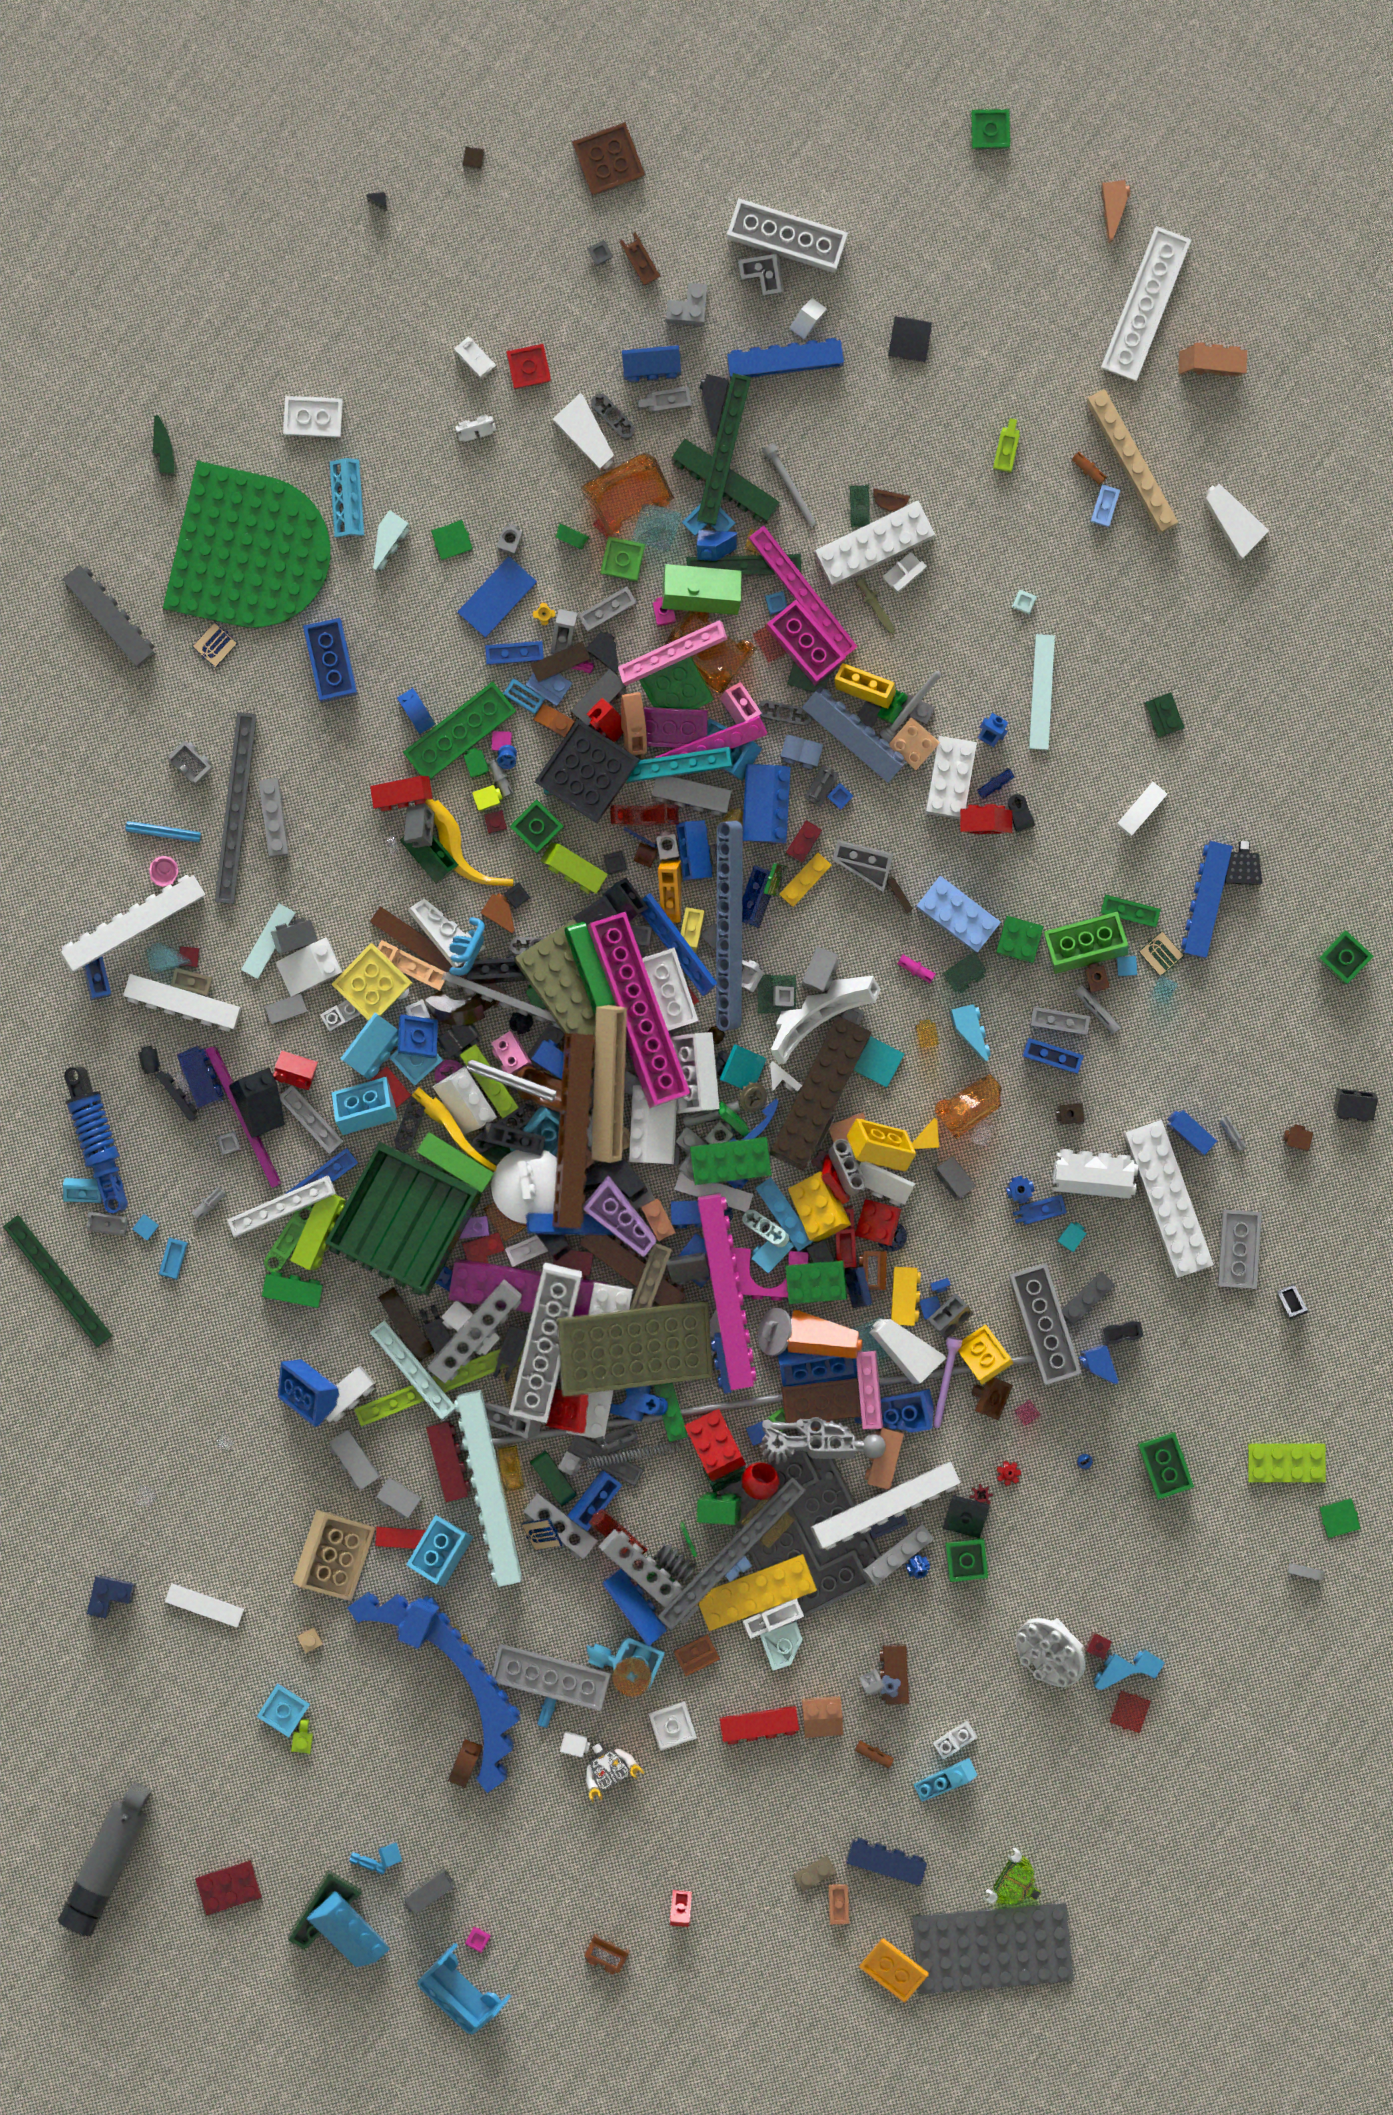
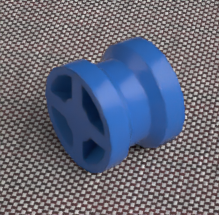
(507, 756)

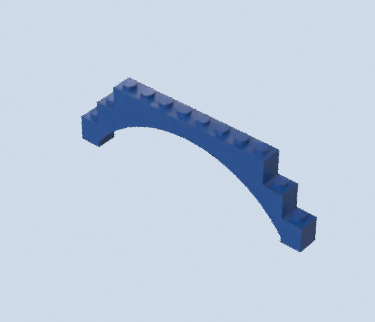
(493, 1704)

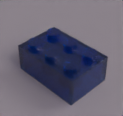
(200, 1077)

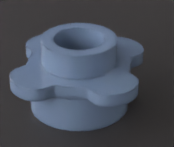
(889, 1681)

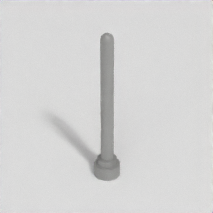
(771, 452)
(890, 731)

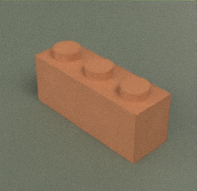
(883, 1468)

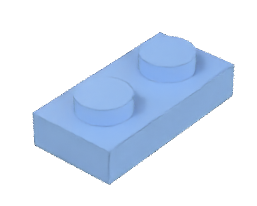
(1105, 505)

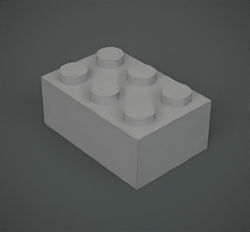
(820, 969)

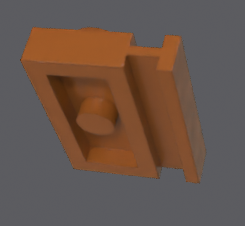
(696, 1655)

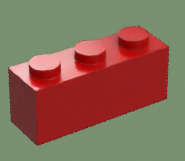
(401, 793)

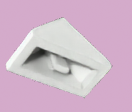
(807, 318)

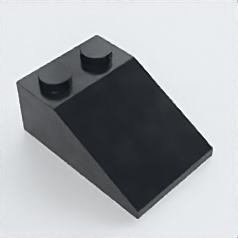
(258, 1102)

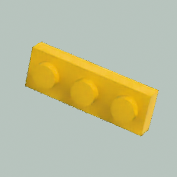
(805, 879)

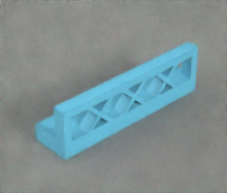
(350, 497)

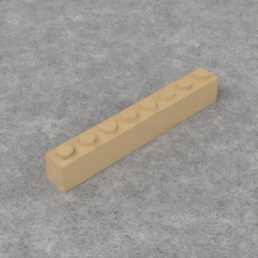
(1131, 461)
(609, 1083)

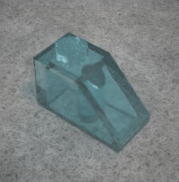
(165, 957)

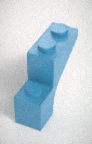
(1118, 1668)

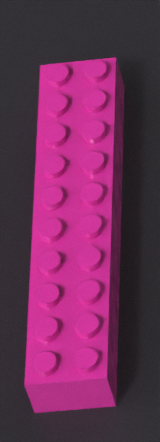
(645, 1026)
(725, 1291)

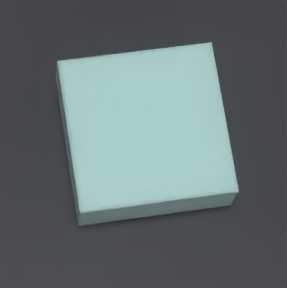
(1024, 602)

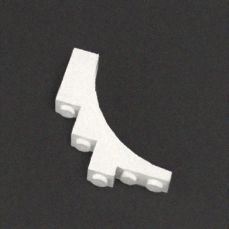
(841, 996)

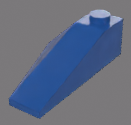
(907, 1411)

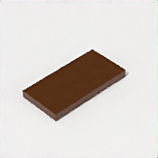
(822, 1400)

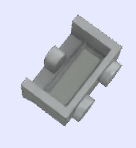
(190, 762)

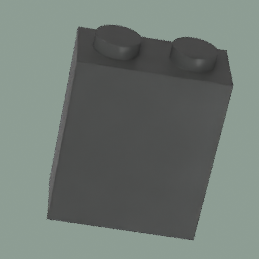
(428, 1891)

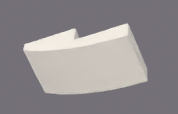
(339, 1015)
(955, 1740)

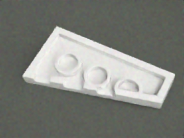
(438, 928)

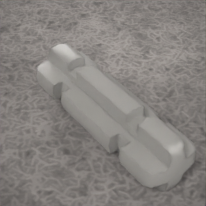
(1232, 1133)

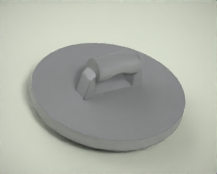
(774, 1331)

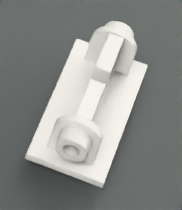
(468, 428)

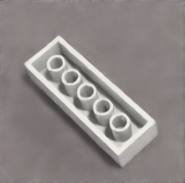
(787, 235)
(874, 544)

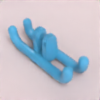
(467, 947)

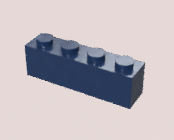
(886, 1862)

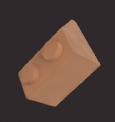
(822, 1716)

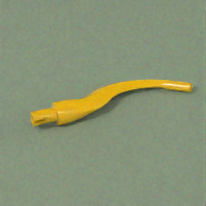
(450, 838)
(437, 1111)

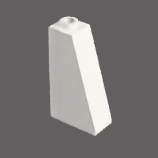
(582, 429)
(1235, 521)
(909, 1352)

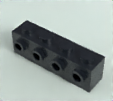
(495, 971)

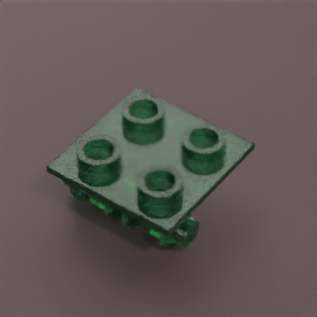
(765, 992)

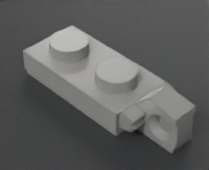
(666, 400)

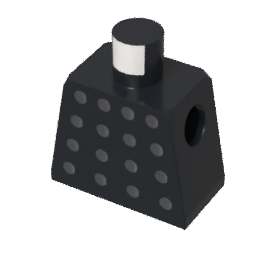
(1244, 866)

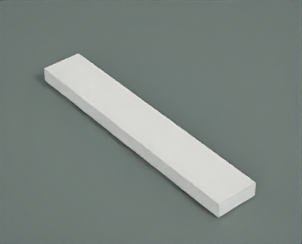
(281, 1206)

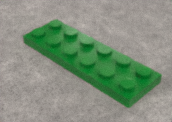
(459, 731)

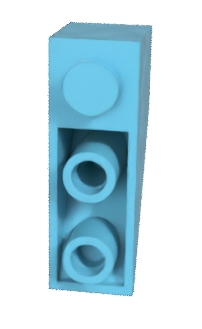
(946, 1779)

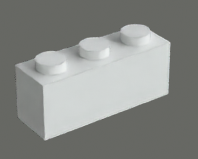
(457, 1316)

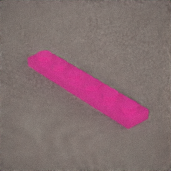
(729, 737)

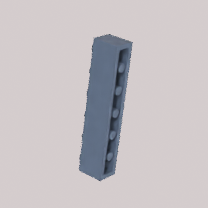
(854, 734)

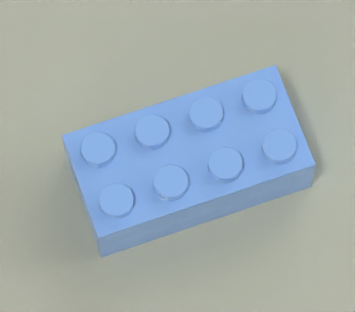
(958, 914)

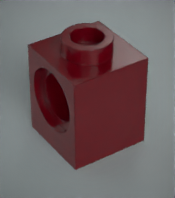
(1098, 1645)

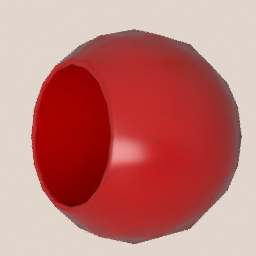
(760, 1481)

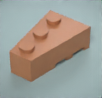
(1213, 360)

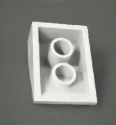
(309, 967)

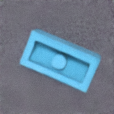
(81, 1190)

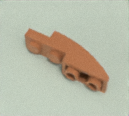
(633, 725)

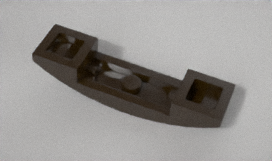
(406, 1324)

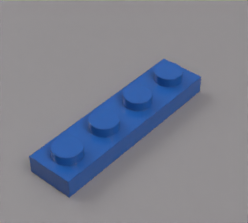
(334, 1168)

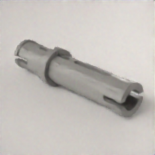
(1098, 1010)
(705, 1116)

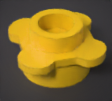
(544, 619)

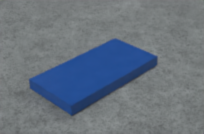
(497, 597)

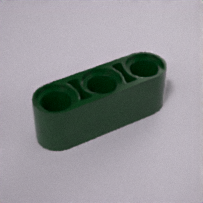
(553, 1478)

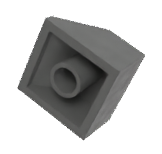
(689, 1267)

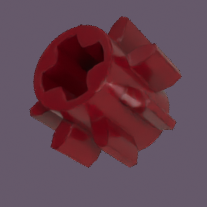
(980, 1490)

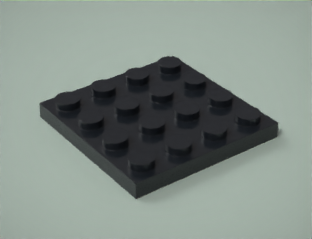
(587, 771)

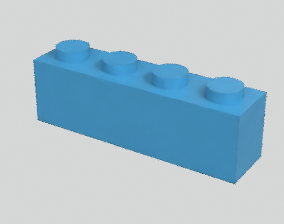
(783, 1213)

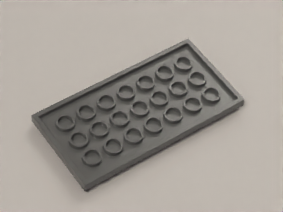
(993, 1947)

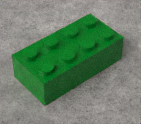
(730, 1161)

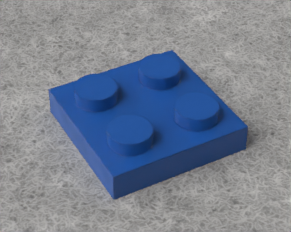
(417, 1036)

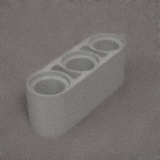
(846, 1176)

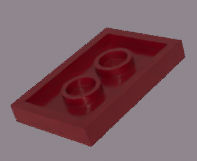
(228, 1887)

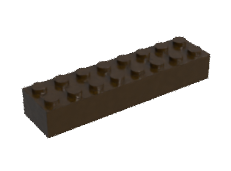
(820, 1093)

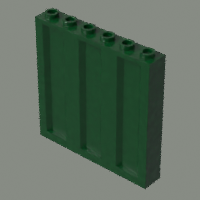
(403, 1219)

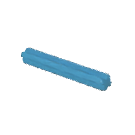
(162, 831)

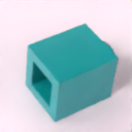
(1072, 1236)

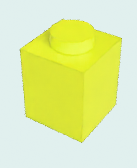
(487, 798)

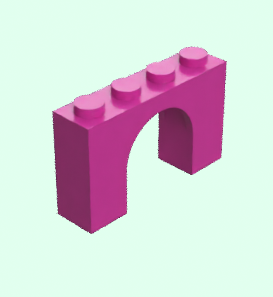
(747, 1284)

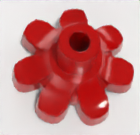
(1004, 1473)

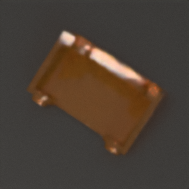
(625, 489)
(720, 662)

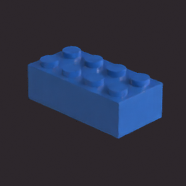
(330, 660)

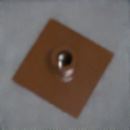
(992, 1397)

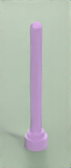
(953, 1345)

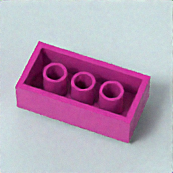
(805, 642)

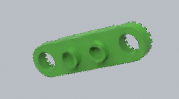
(287, 1241)

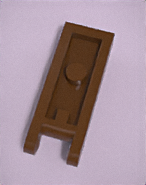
(640, 260)

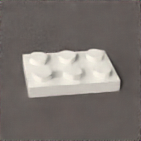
(313, 416)

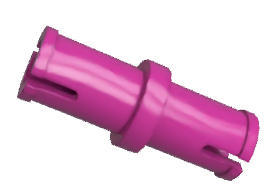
(916, 968)

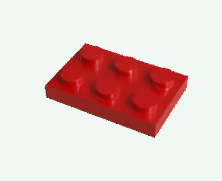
(568, 1412)

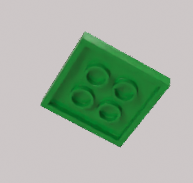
(677, 686)

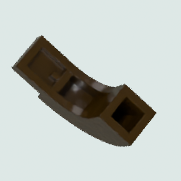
(457, 1011)

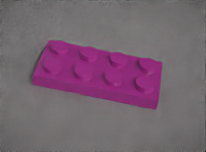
(674, 726)

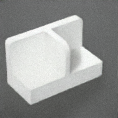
(904, 572)

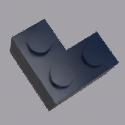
(104, 1591)

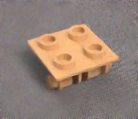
(914, 743)

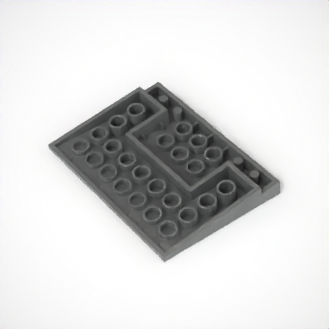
(835, 1570)

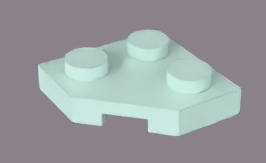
(782, 1644)

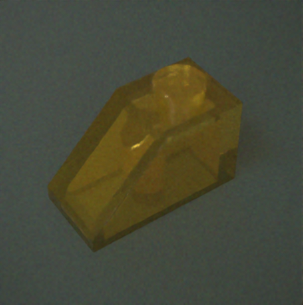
(511, 1468)

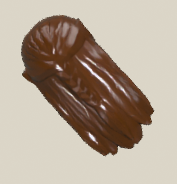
(539, 1077)

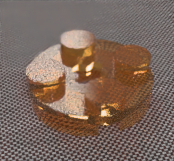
(640, 1683)

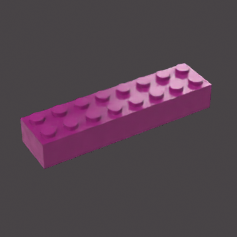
(475, 1282)

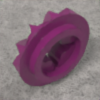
(444, 1067)

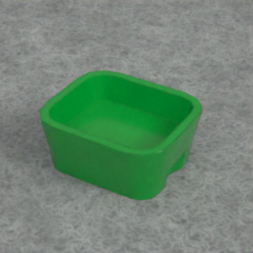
(571, 536)

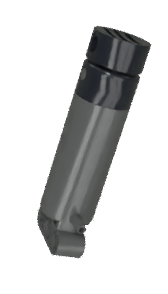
(105, 1862)

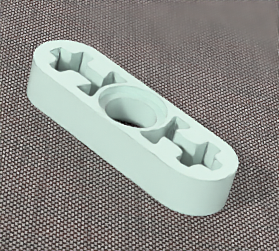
(769, 1234)

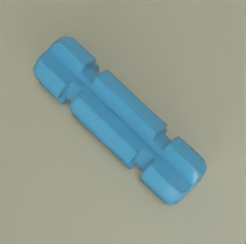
(367, 1863)

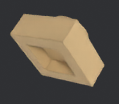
(310, 1640)

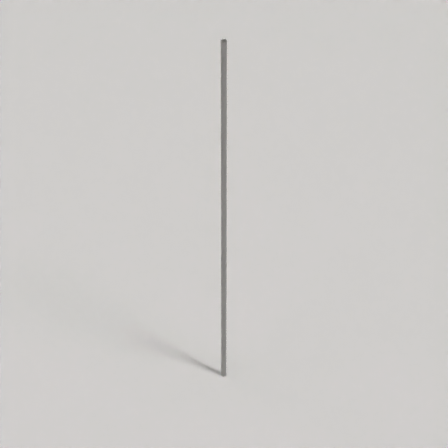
(732, 1405)

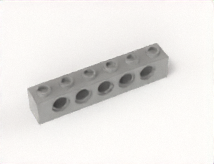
(503, 1292)
(611, 1547)

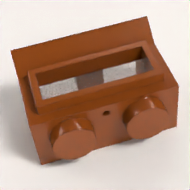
(875, 1268)
(606, 1954)

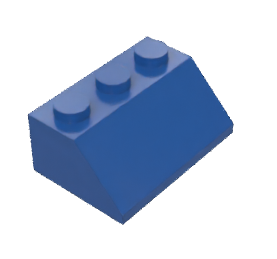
(651, 363)
(1098, 1362)

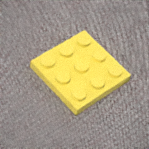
(372, 982)

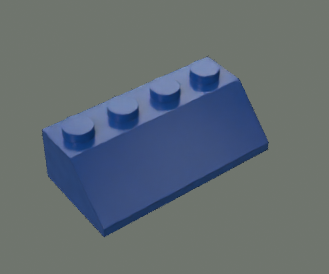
(766, 803)
(811, 1368)
(306, 1391)
(634, 1605)

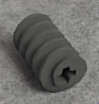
(675, 1562)

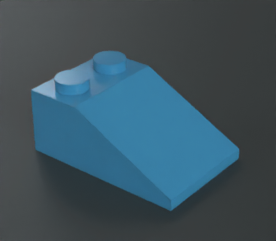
(740, 755)

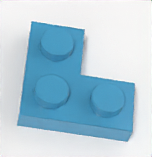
(723, 522)

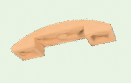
(413, 966)

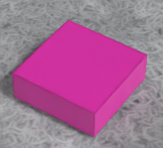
(500, 738)
(477, 1939)

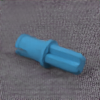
(546, 1712)

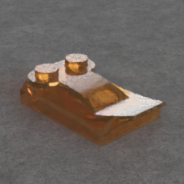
(969, 1105)

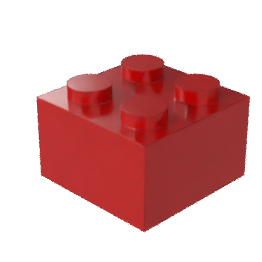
(986, 819)

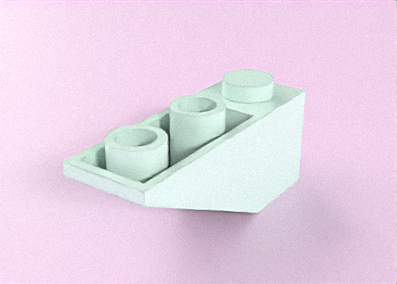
(389, 533)

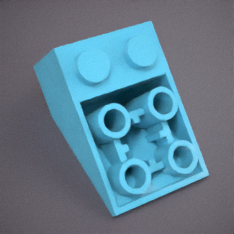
(967, 1027)

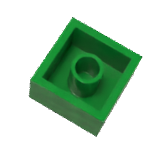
(536, 827)
(1019, 939)
(1345, 957)
(719, 1508)
(966, 1560)

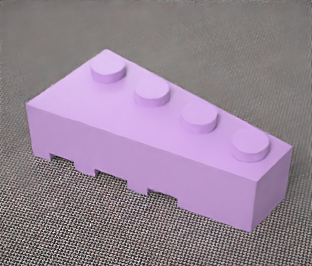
(618, 1215)

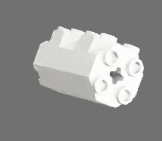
(1094, 1174)

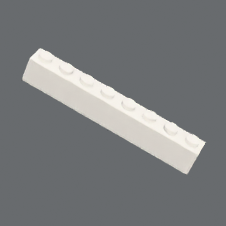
(132, 923)
(885, 1505)

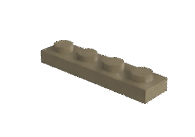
(651, 1277)

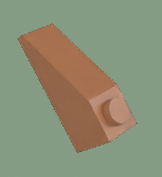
(1114, 201)

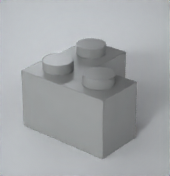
(766, 268)
(690, 311)

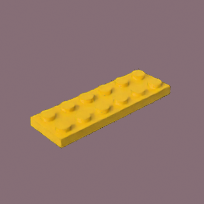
(757, 1592)

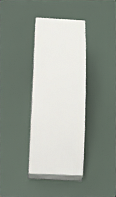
(1141, 809)
(772, 1618)

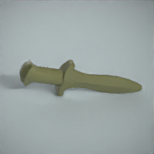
(870, 598)

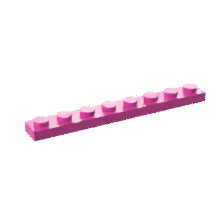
(801, 589)

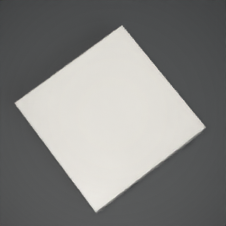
(672, 1725)

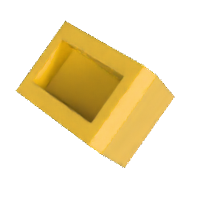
(928, 1137)

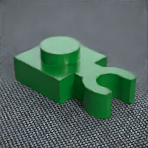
(890, 714)

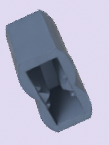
(801, 751)

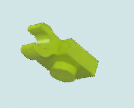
(302, 1740)

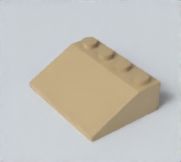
(333, 1555)

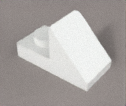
(779, 1074)

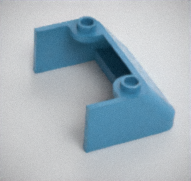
(457, 1995)

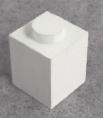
(574, 1744)

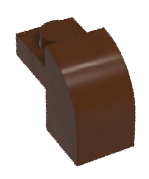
(464, 1763)

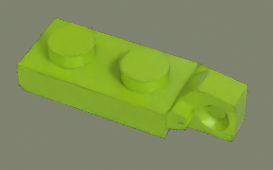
(1007, 447)

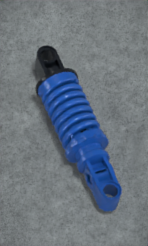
(94, 1138)

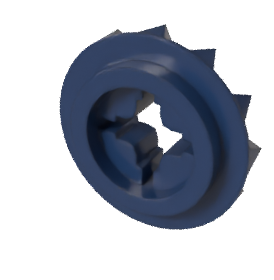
(901, 1238)

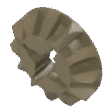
(753, 1105)

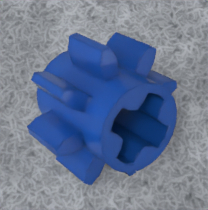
(918, 1566)

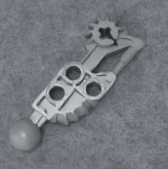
(828, 1435)

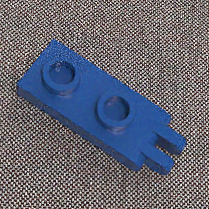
(1041, 1210)

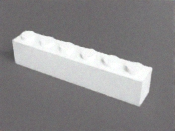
(182, 1002)

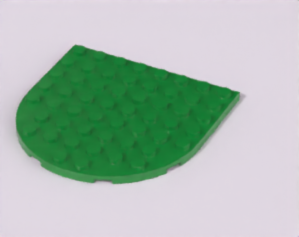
(247, 550)

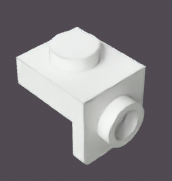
(751, 975)

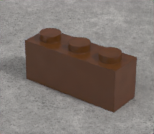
(895, 1666)

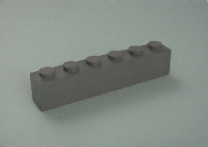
(109, 617)

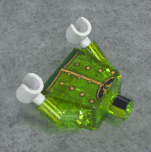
(1014, 1882)

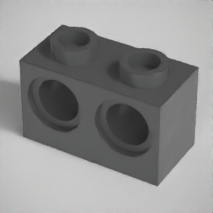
(950, 1316)

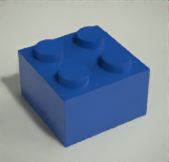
(417, 1623)

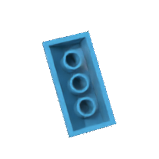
(348, 1931)

